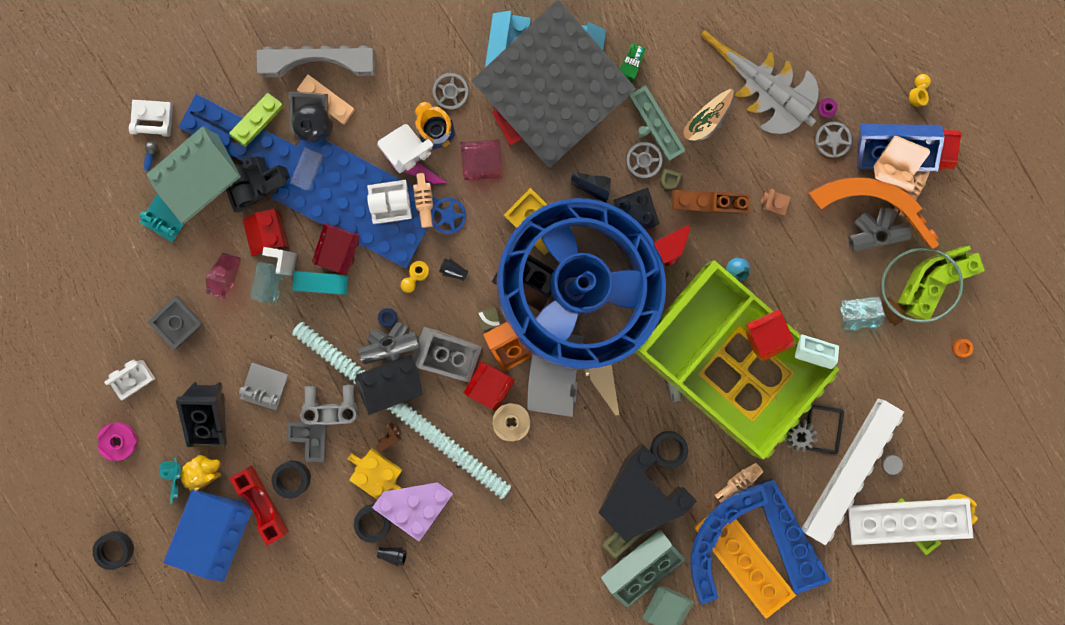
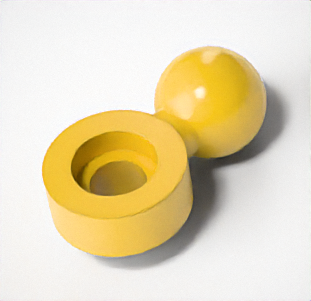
(919, 96)
(408, 284)

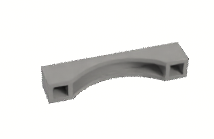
(277, 62)

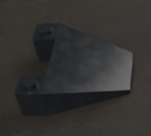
(637, 503)

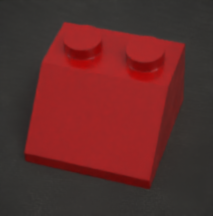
(265, 230)
(672, 245)

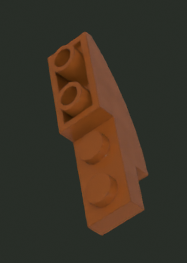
(710, 202)

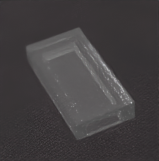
(306, 169)

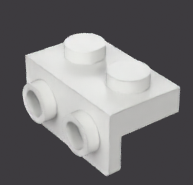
(130, 379)

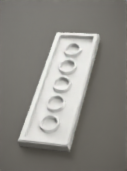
(910, 521)

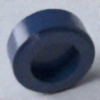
(387, 317)

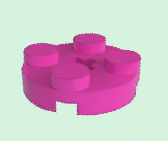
(106, 441)

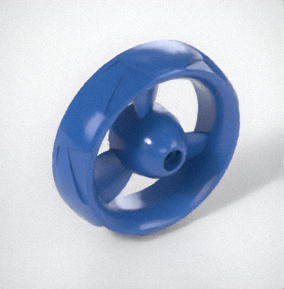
(582, 283)

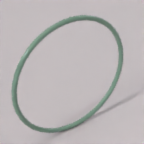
(922, 249)

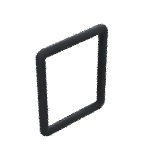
(838, 432)

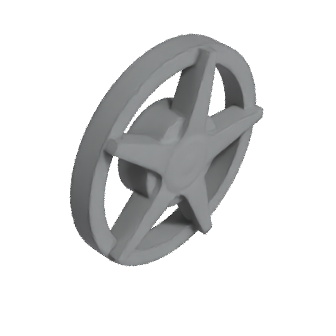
(450, 91)
(833, 139)
(644, 160)

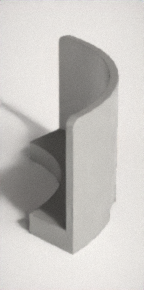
(553, 387)

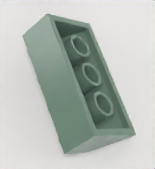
(642, 568)

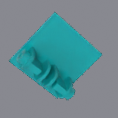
(161, 219)
(171, 471)

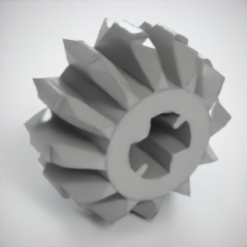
(805, 429)

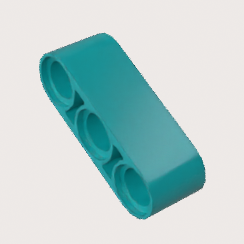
(320, 282)

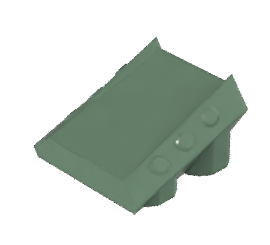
(667, 607)

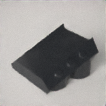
(594, 185)

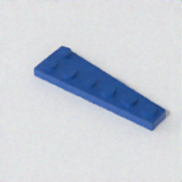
(796, 552)

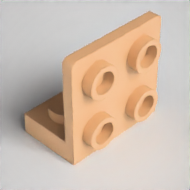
(900, 163)

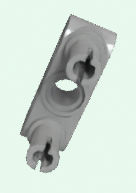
(329, 413)

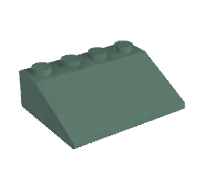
(194, 174)

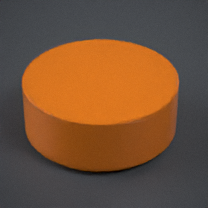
(962, 348)

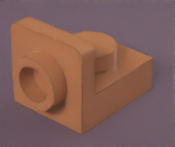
(775, 202)

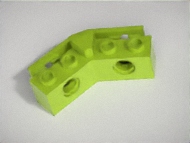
(930, 289)

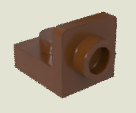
(387, 441)

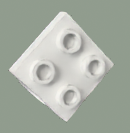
(389, 202)

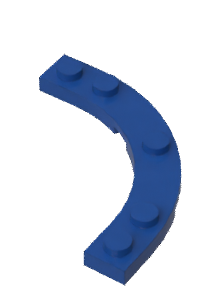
(710, 532)

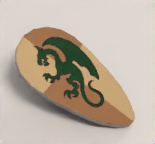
(709, 117)

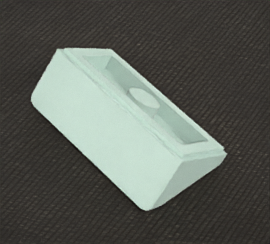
(817, 352)

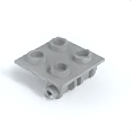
(263, 386)

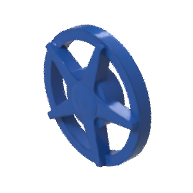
(448, 215)

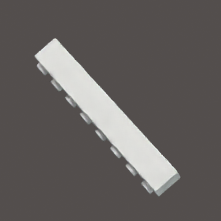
(852, 471)

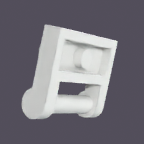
(151, 111)

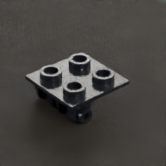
(640, 207)

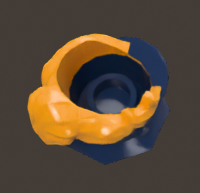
(434, 125)

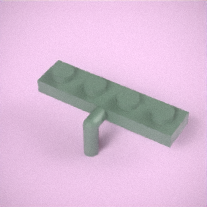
(656, 123)

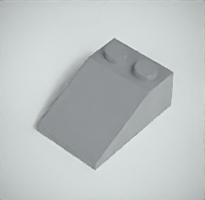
(446, 355)

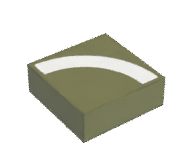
(489, 319)

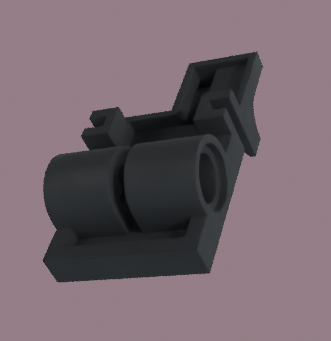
(255, 183)

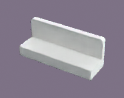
(286, 260)

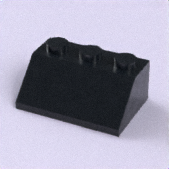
(535, 282)
(389, 385)

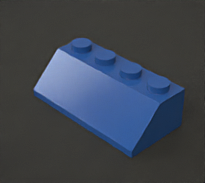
(876, 137)

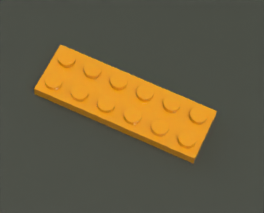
(751, 569)

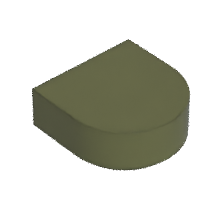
(670, 179)

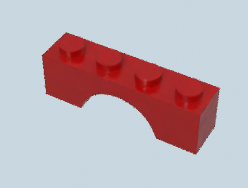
(269, 521)

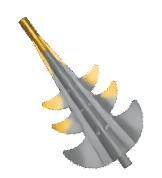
(790, 104)

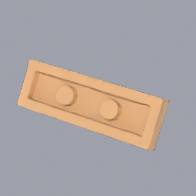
(336, 106)

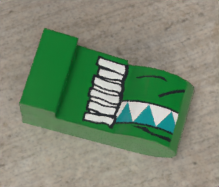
(632, 61)

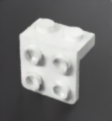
(404, 148)

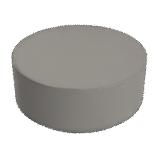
(892, 464)

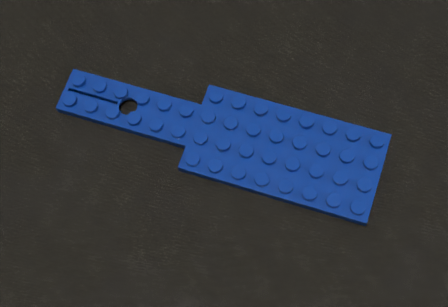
(338, 189)

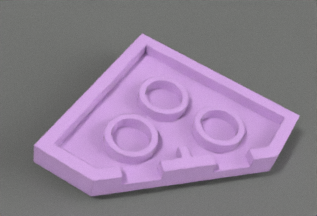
(413, 507)

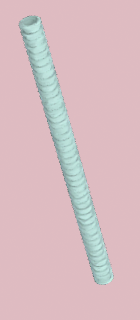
(405, 413)

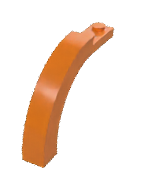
(900, 199)

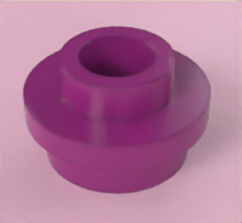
(823, 112)

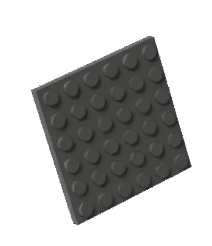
(553, 84)

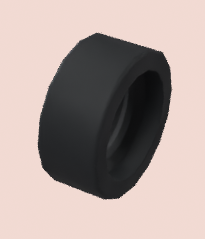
(683, 453)
(276, 483)
(364, 535)
(102, 560)

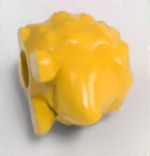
(199, 472)

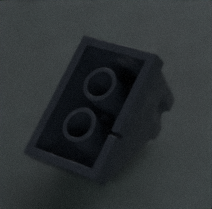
(203, 415)

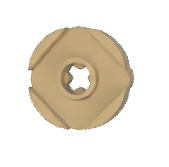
(509, 411)

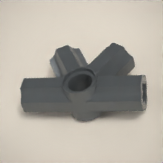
(883, 226)
(389, 346)

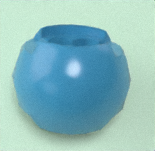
(739, 268)

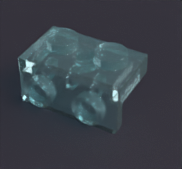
(266, 283)
(862, 313)

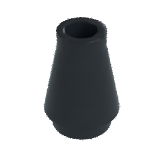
(451, 269)
(394, 556)

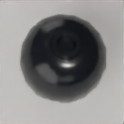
(312, 123)

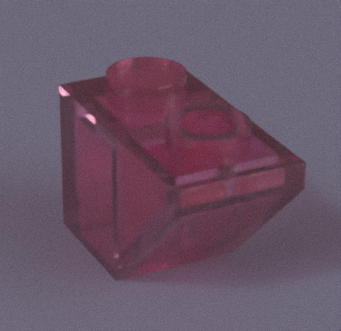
(222, 275)

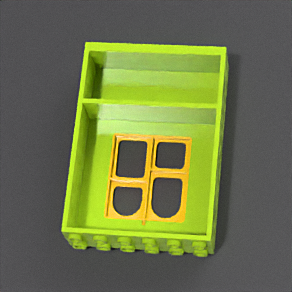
(697, 332)

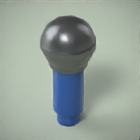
(151, 149)

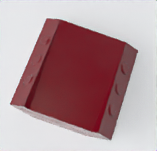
(336, 249)

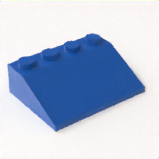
(208, 535)

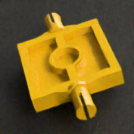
(374, 473)

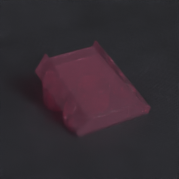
(481, 160)

